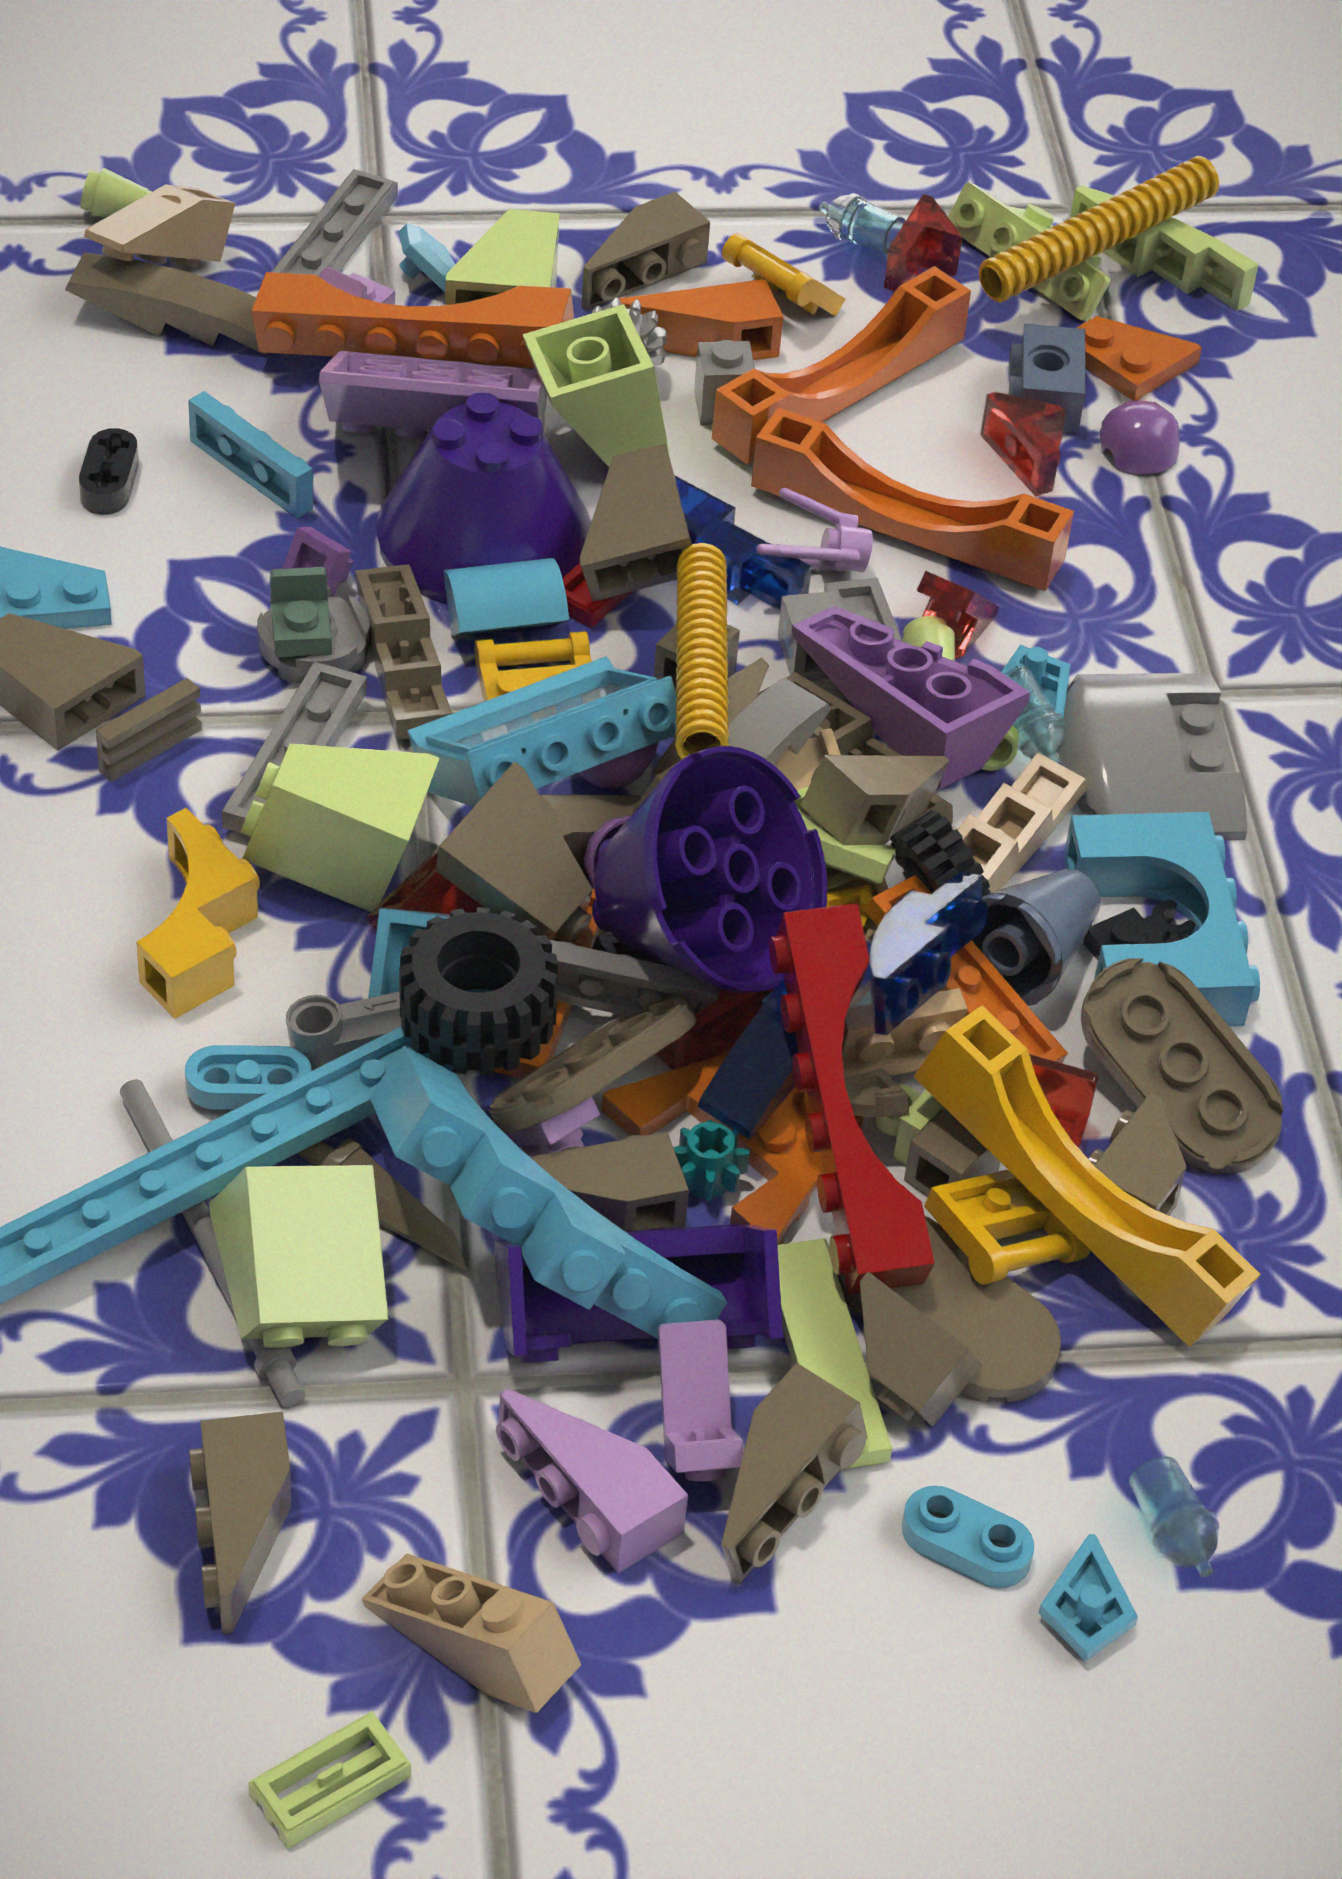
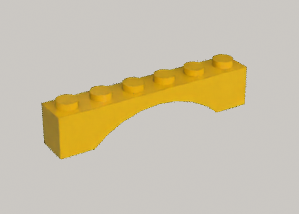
(1171, 1265)

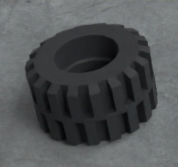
(474, 1027)

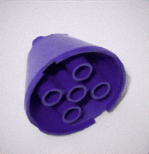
(481, 496)
(711, 869)

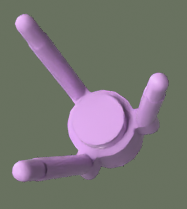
(840, 548)

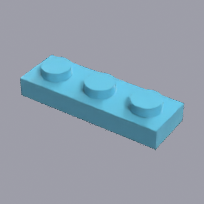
(251, 454)

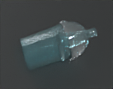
(861, 222)
(1038, 724)
(1175, 1514)

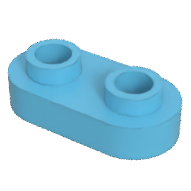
(240, 1073)
(966, 1535)

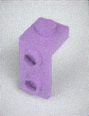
(697, 1400)

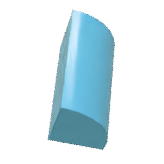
(505, 596)

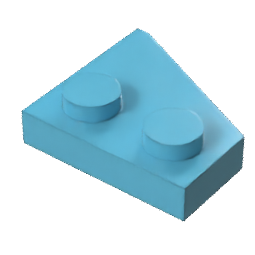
(52, 590)

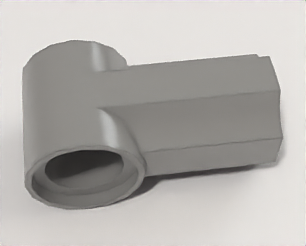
(331, 1030)

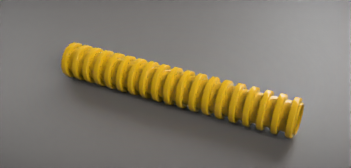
(1098, 229)
(701, 650)

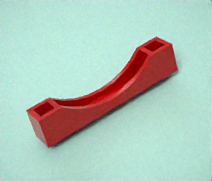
(874, 1216)

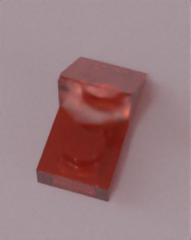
(923, 242)
(1025, 437)
(959, 607)

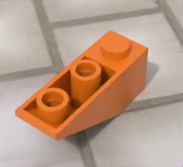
(716, 314)

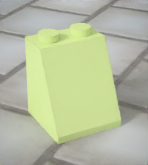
(512, 253)
(600, 381)
(338, 818)
(302, 1253)

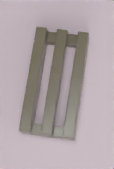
(148, 729)

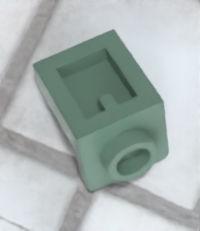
(300, 612)

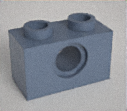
(1050, 369)

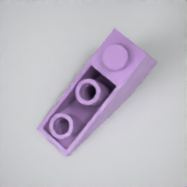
(606, 1484)

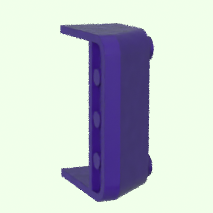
(730, 1258)

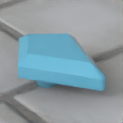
(424, 254)
(1048, 671)
(1088, 1602)

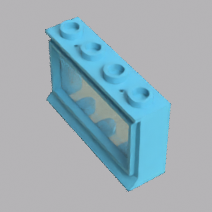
(547, 729)

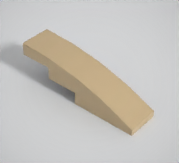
(1021, 818)

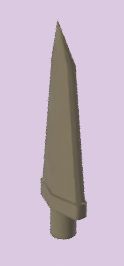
(395, 1204)

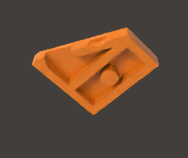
(1134, 357)

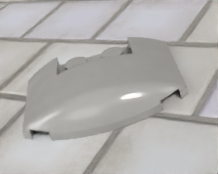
(1153, 747)

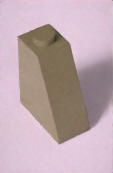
(635, 526)
(64, 679)
(517, 860)

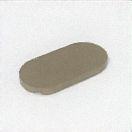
(1170, 1042)
(591, 1064)
(996, 1321)

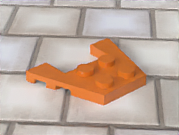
(776, 1149)

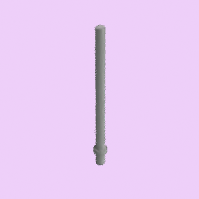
(271, 1363)

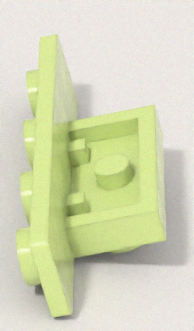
(998, 227)

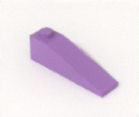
(912, 692)

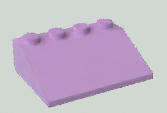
(417, 391)

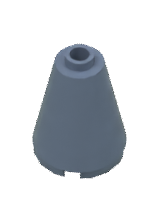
(1037, 929)

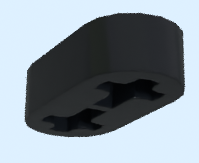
(100, 469)

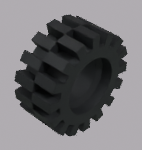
(934, 852)

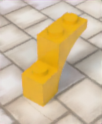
(192, 951)

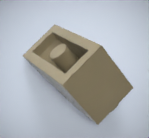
(911, 1355)

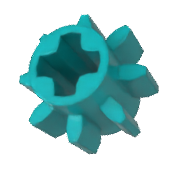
(711, 1159)

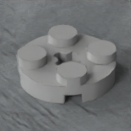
(349, 640)

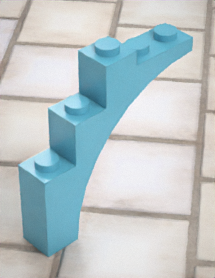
(503, 1190)

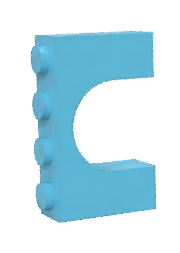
(1177, 861)

